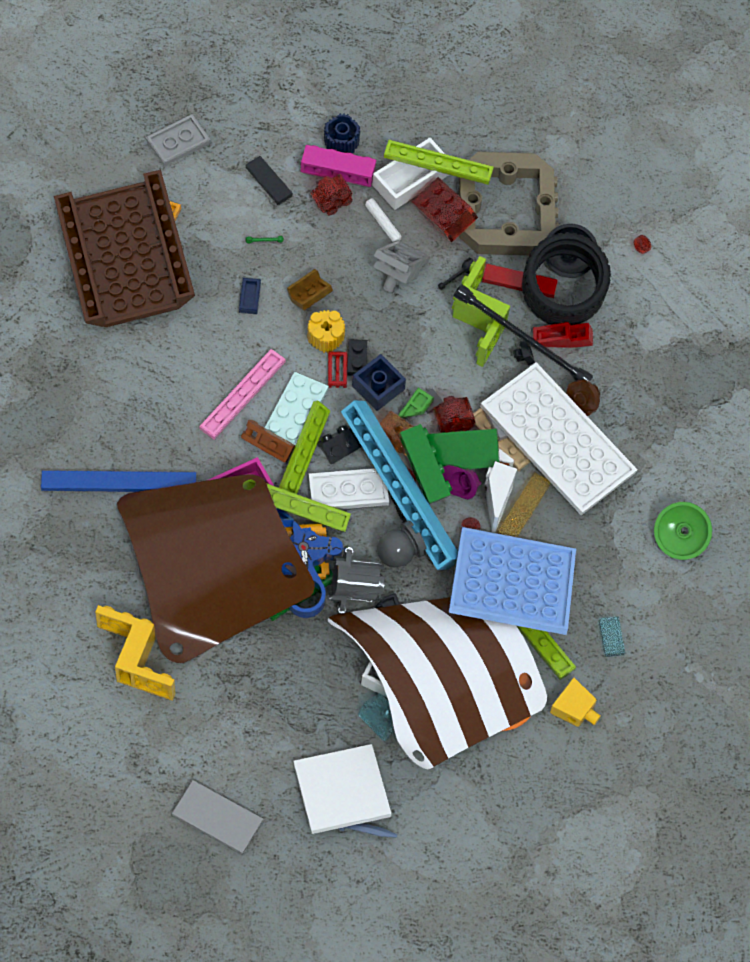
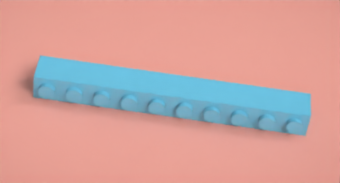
(400, 484)

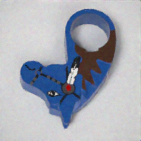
(313, 551)

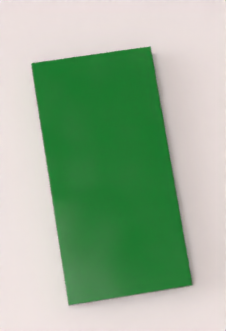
(467, 448)

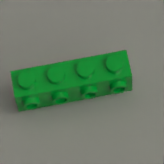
(424, 464)

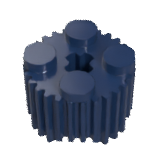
(342, 134)

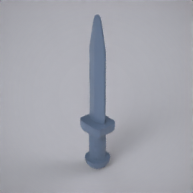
(370, 829)

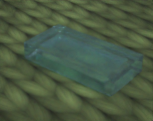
(611, 636)

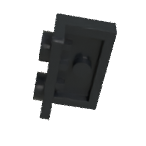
(339, 444)

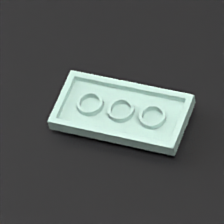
(294, 407)

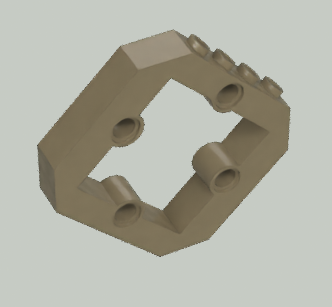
(520, 241)

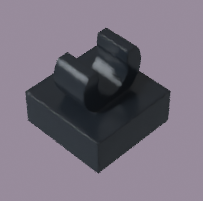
(524, 353)

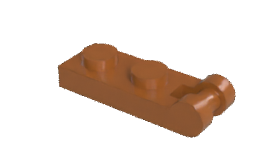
(268, 441)

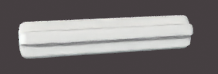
(383, 220)

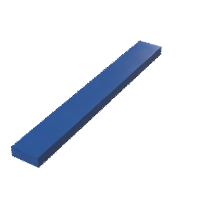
(112, 480)

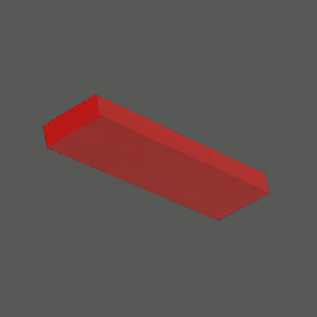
(513, 279)

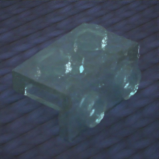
(378, 716)

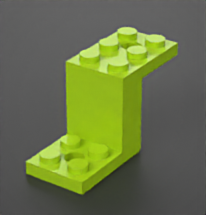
(478, 319)

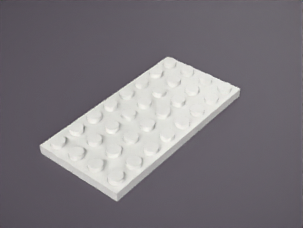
(558, 438)

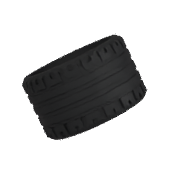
(575, 246)

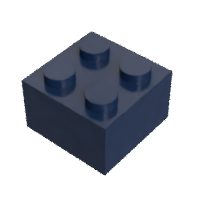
(378, 382)

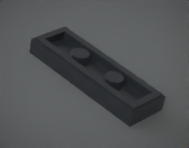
(269, 180)

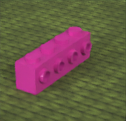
(331, 162)

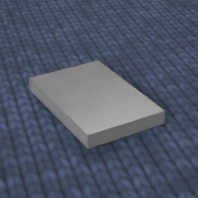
(178, 140)

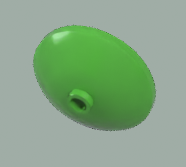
(669, 530)

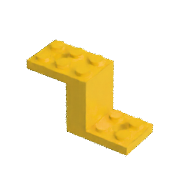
(135, 652)

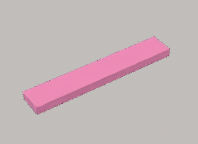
(242, 394)

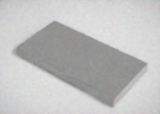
(217, 817)

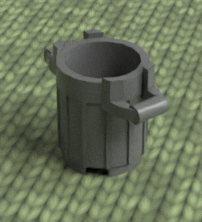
(355, 580)

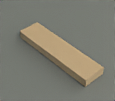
(505, 445)

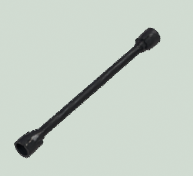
(465, 295)

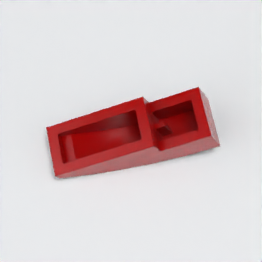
(564, 335)

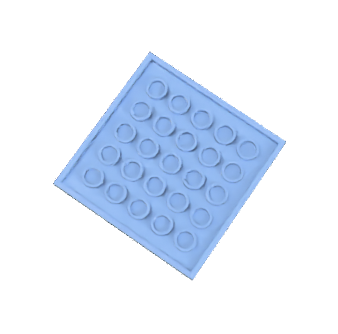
(513, 581)

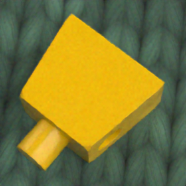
(575, 705)

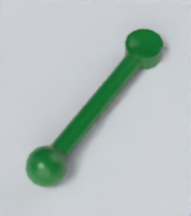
(280, 239)

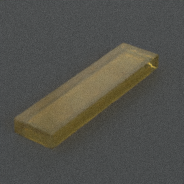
(524, 506)

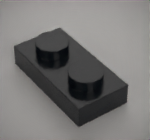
(356, 355)

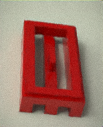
(337, 383)

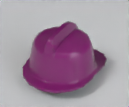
(462, 481)

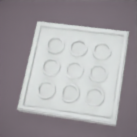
(342, 789)

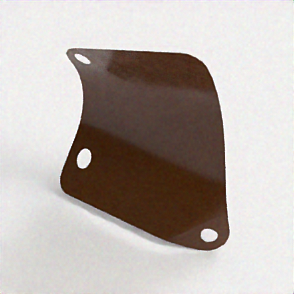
(211, 560)

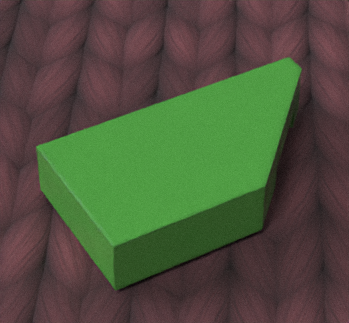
(417, 404)

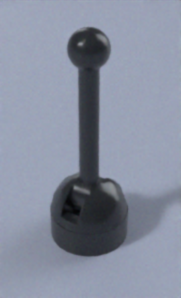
(465, 268)

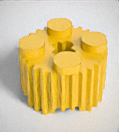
(326, 330)

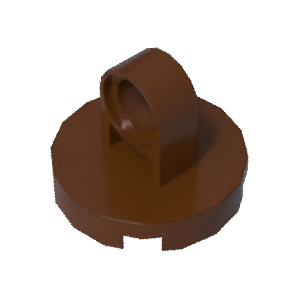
(584, 395)

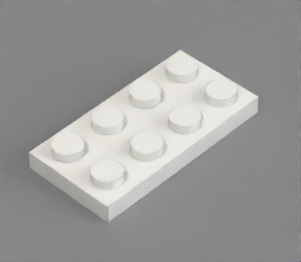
(349, 489)

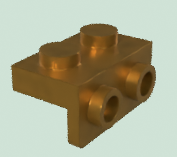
(308, 290)

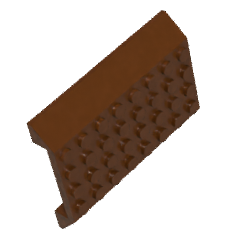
(125, 252)

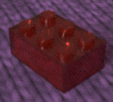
(445, 209)

